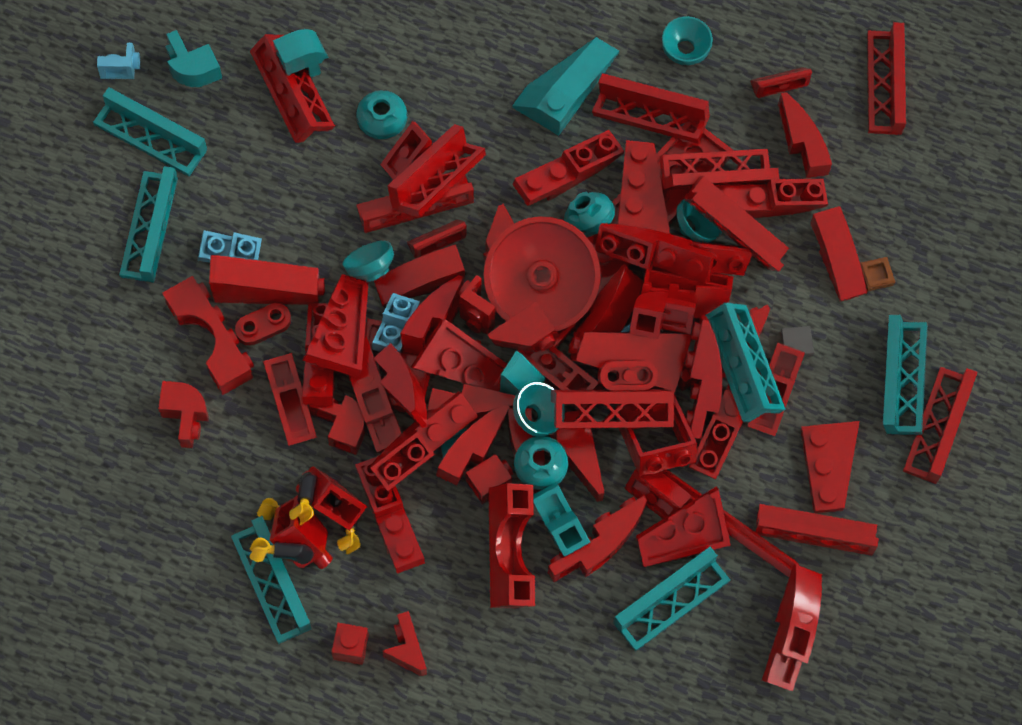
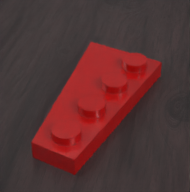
(641, 189)
(341, 330)

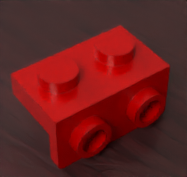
(727, 258)
(475, 309)

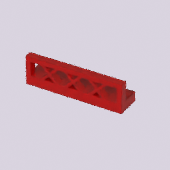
(897, 80)
(287, 92)
(655, 100)
(429, 171)
(716, 174)
(379, 212)
(736, 223)
(608, 397)
(950, 428)
(816, 529)

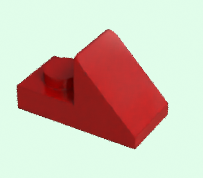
(406, 150)
(408, 654)

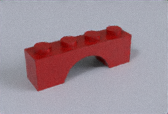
(190, 305)
(508, 514)

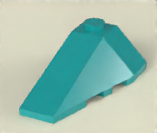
(562, 89)

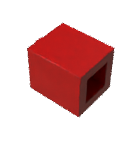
(488, 474)
(350, 643)

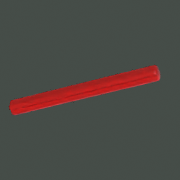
(745, 535)

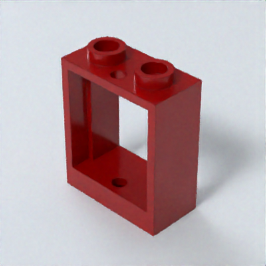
(663, 458)

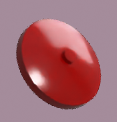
(545, 264)

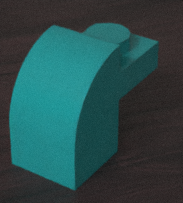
(300, 51)
(193, 67)
(560, 520)

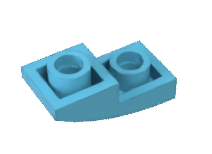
(232, 246)
(393, 321)

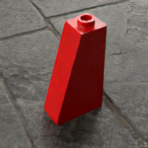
(263, 282)
(665, 353)

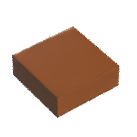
(877, 274)

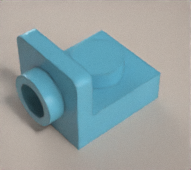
(117, 66)

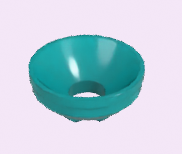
(690, 30)
(384, 125)
(589, 219)
(705, 230)
(369, 261)
(538, 397)
(537, 475)

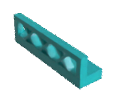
(155, 123)
(156, 226)
(741, 362)
(894, 376)
(284, 584)
(664, 590)

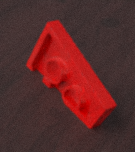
(459, 358)
(829, 463)
(686, 531)

